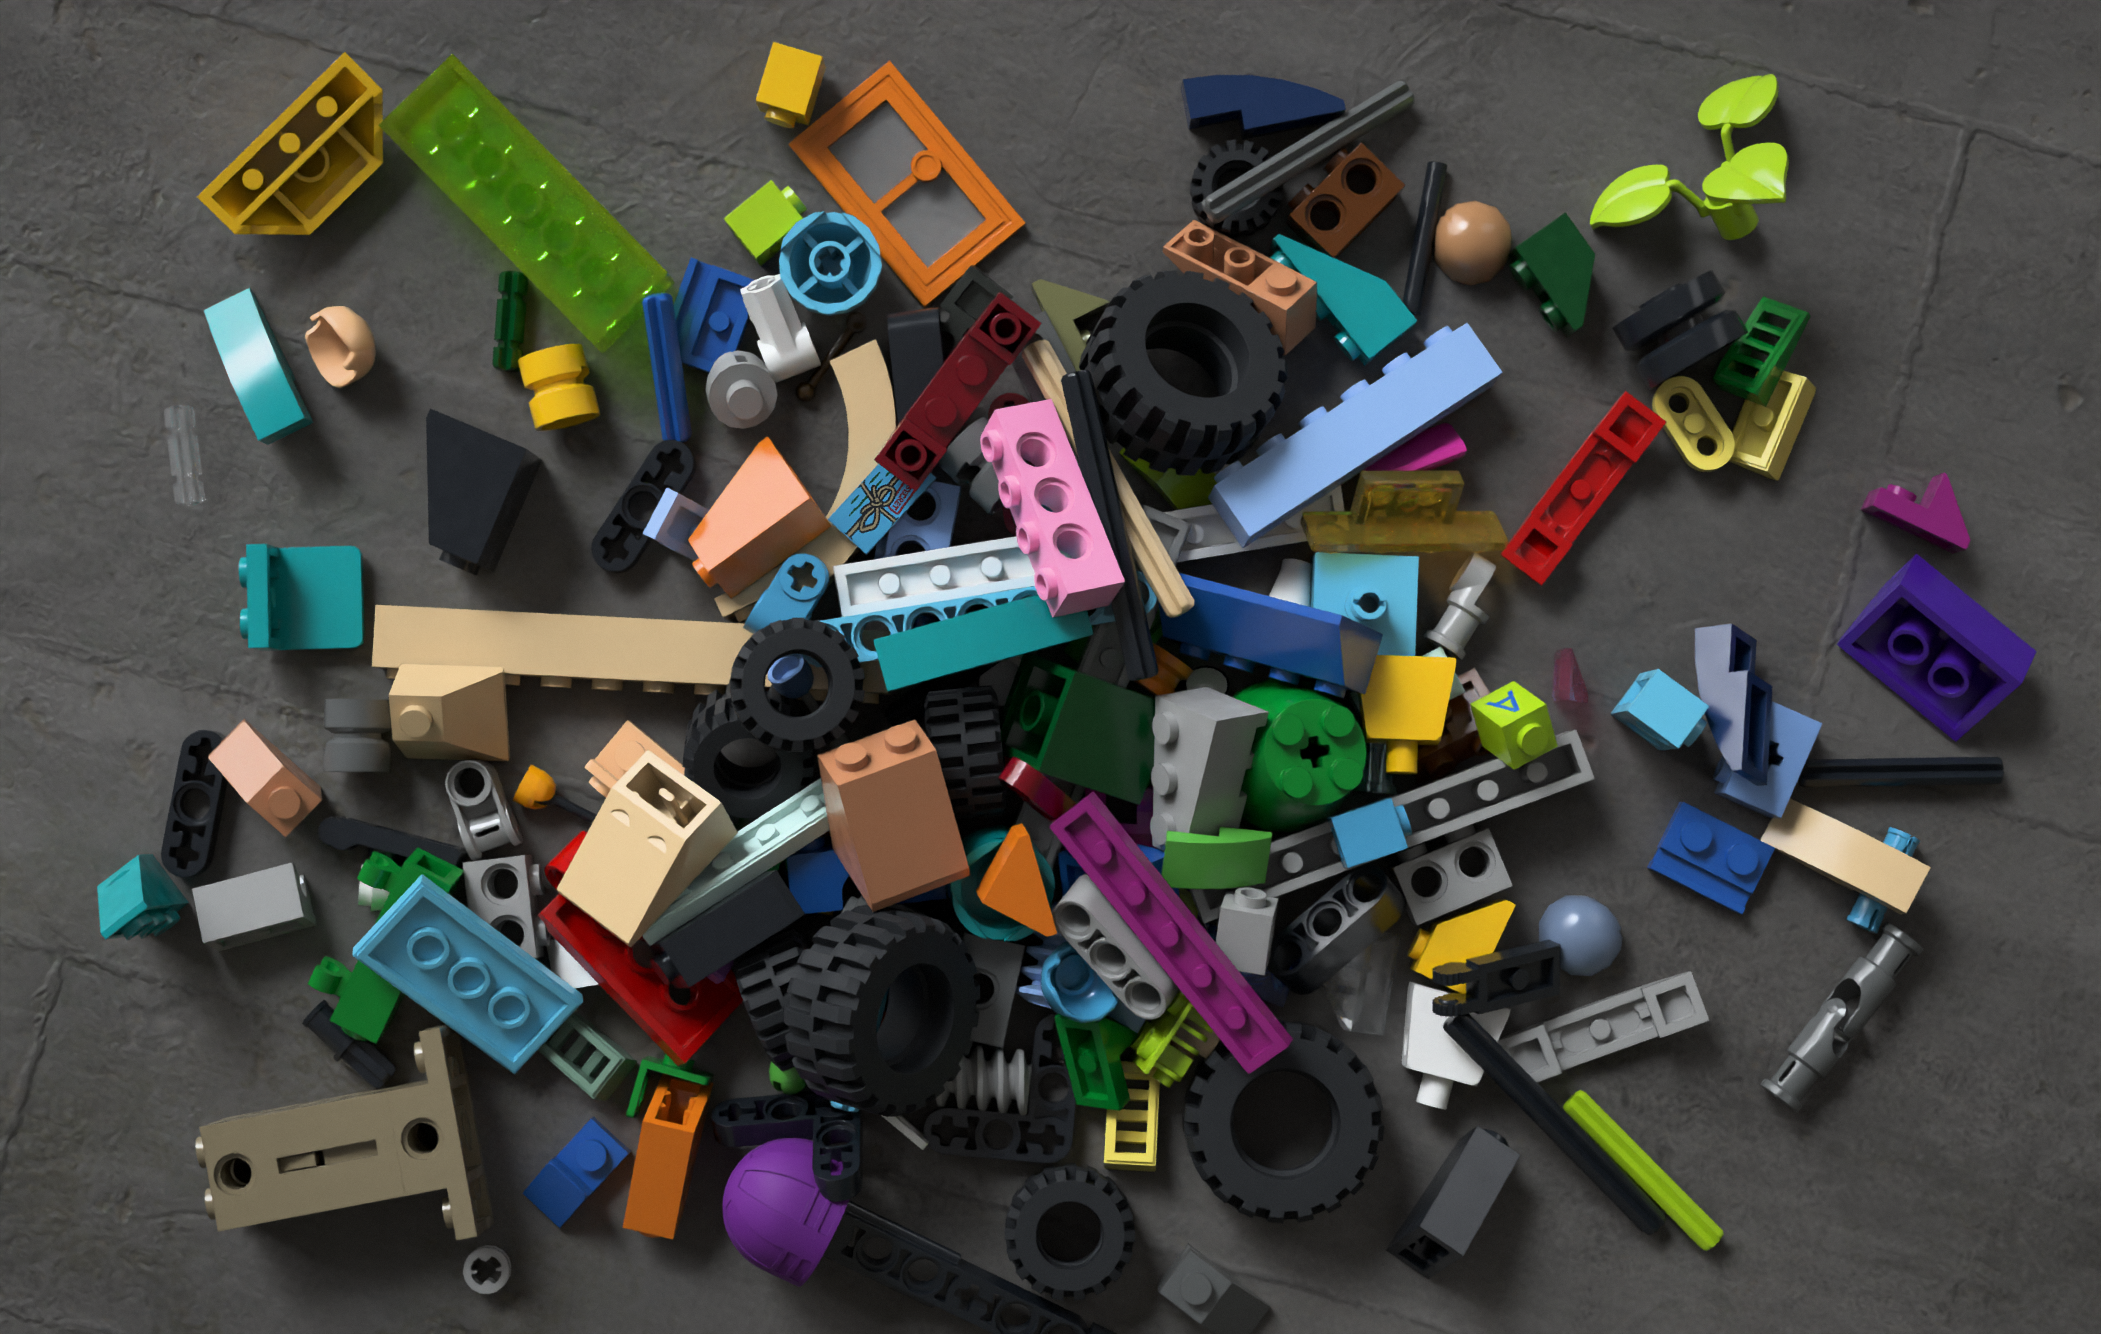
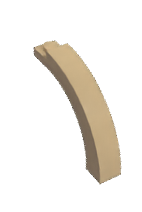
(871, 422)

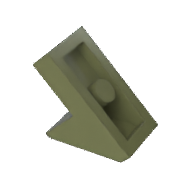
(1067, 310)

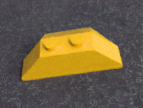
(305, 158)

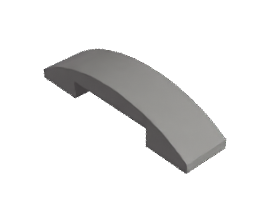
(1607, 1026)

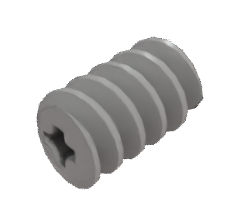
(990, 1080)

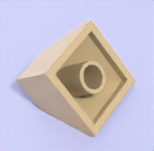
(450, 712)

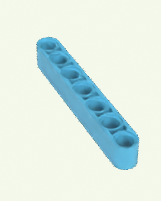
(903, 618)

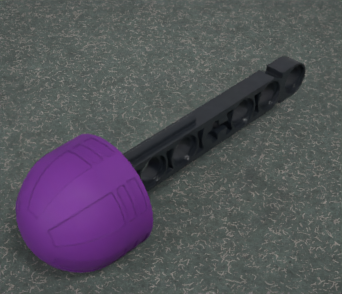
(788, 1225)

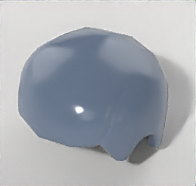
(1585, 931)

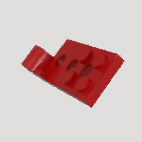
(636, 989)

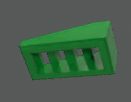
(1760, 389)

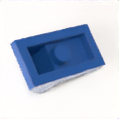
(576, 1172)

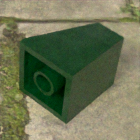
(1079, 728)

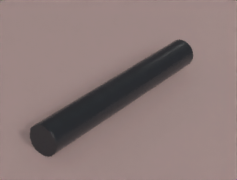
(1424, 236)

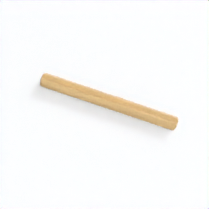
(1143, 539)

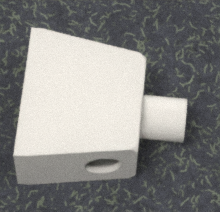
(1434, 1052)

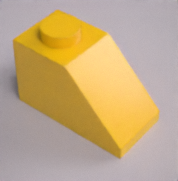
(1460, 938)

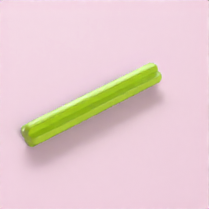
(1643, 1170)

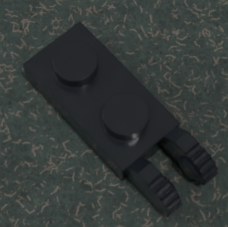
(351, 833)
(1499, 979)

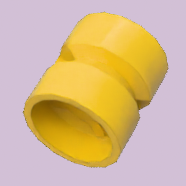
(559, 387)

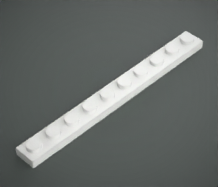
(1003, 566)

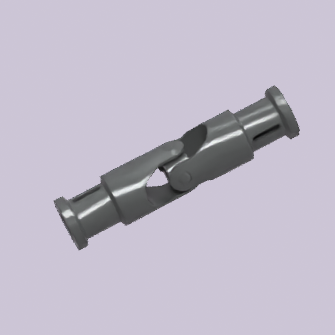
(1835, 1025)

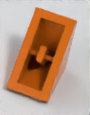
(1015, 884)

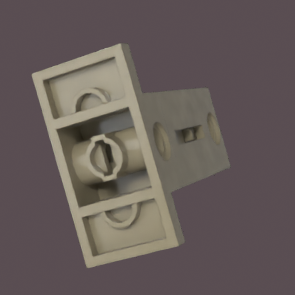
(355, 1149)

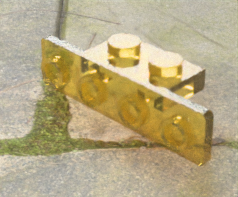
(1405, 515)

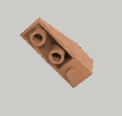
(1276, 289)

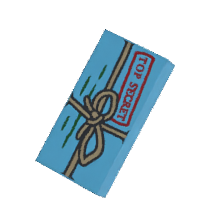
(875, 507)

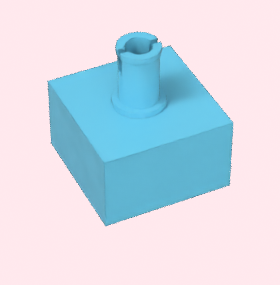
(1371, 591)

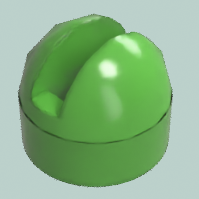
(786, 1081)

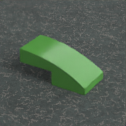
(1216, 862)

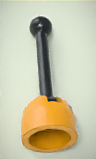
(539, 790)

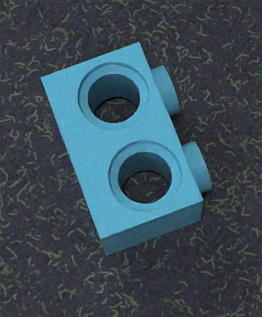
(1661, 711)

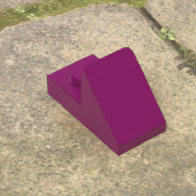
(1933, 520)

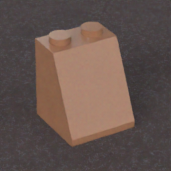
(892, 815)

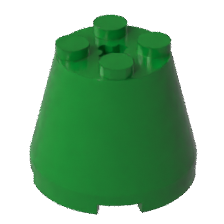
(1294, 790)

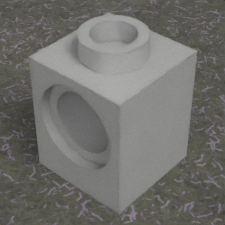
(1247, 928)

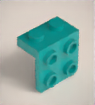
(302, 597)

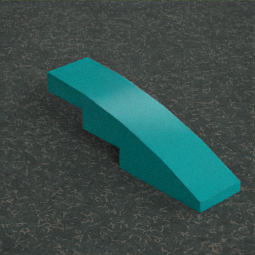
(975, 640)

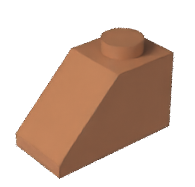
(266, 778)

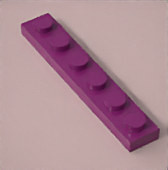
(1171, 933)

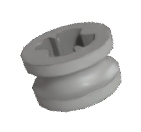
(489, 1285)

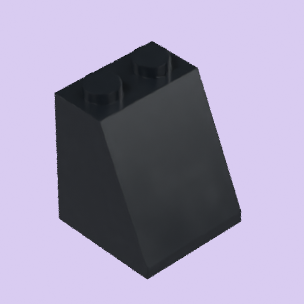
(473, 491)

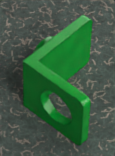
(667, 1067)

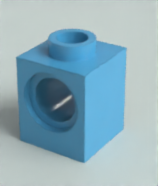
(1370, 831)

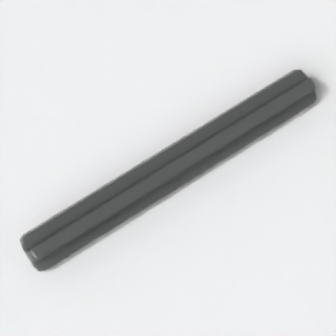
(1307, 152)

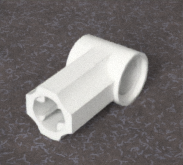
(783, 339)

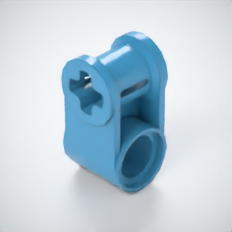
(783, 600)

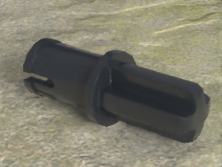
(358, 1054)

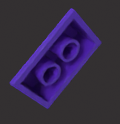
(1937, 648)

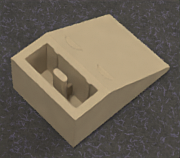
(645, 848)

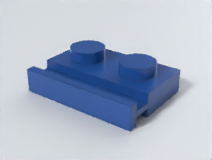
(709, 314)
(1711, 857)

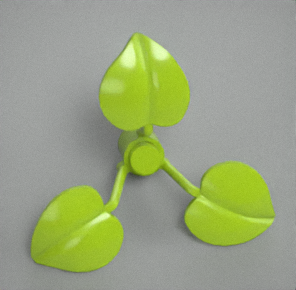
(1744, 179)

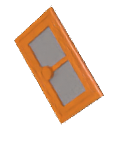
(907, 182)

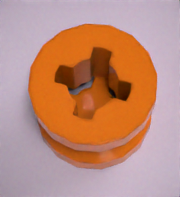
(1169, 675)

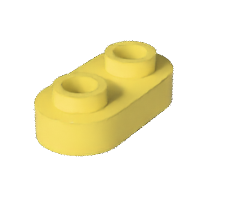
(1697, 422)

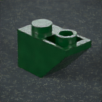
(1558, 270)

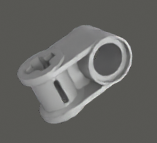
(482, 811)

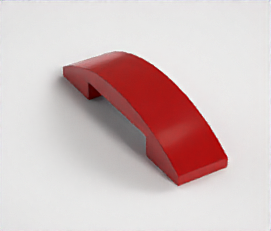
(1582, 487)

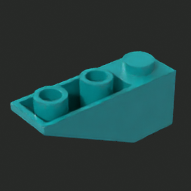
(1353, 301)
(138, 900)

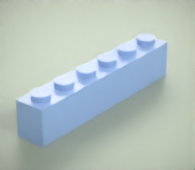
(1353, 434)

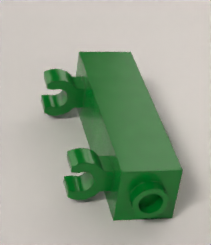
(367, 999)

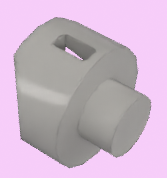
(740, 390)

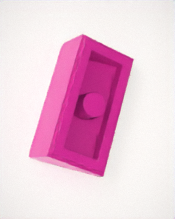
(1424, 452)

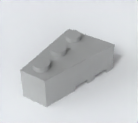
(1200, 761)

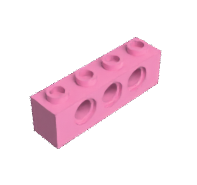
(1074, 526)

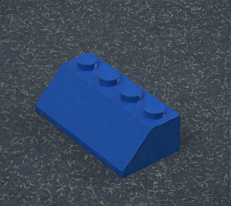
(1274, 635)

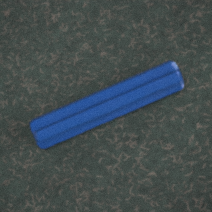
(667, 367)

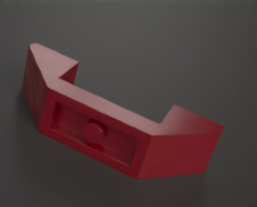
(956, 390)

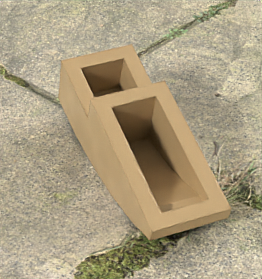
(1847, 856)

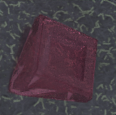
(1567, 678)

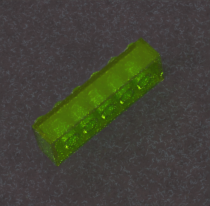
(526, 202)

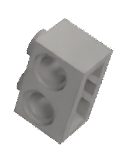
(1453, 886)
(521, 907)

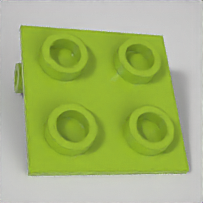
(1153, 1040)

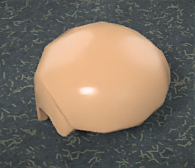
(341, 345)

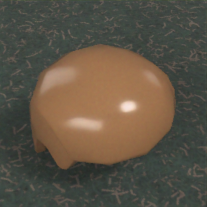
(1472, 242)

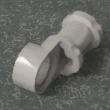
(1462, 615)

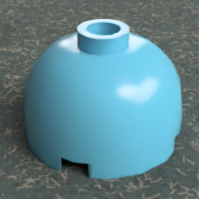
(830, 263)

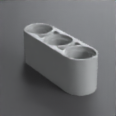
(1113, 950)

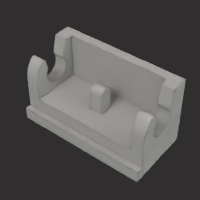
(253, 907)

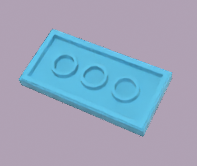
(467, 974)

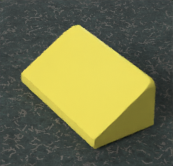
(1768, 433)

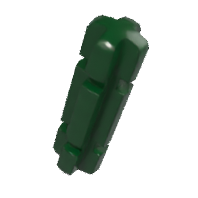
(510, 321)

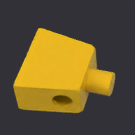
(1406, 706)

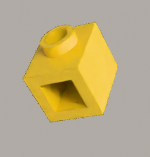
(790, 85)

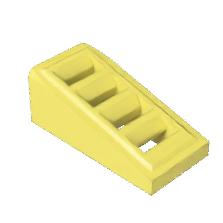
(1129, 1160)

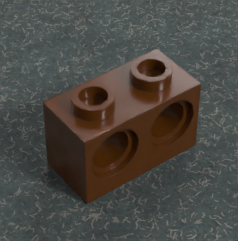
(1352, 210)

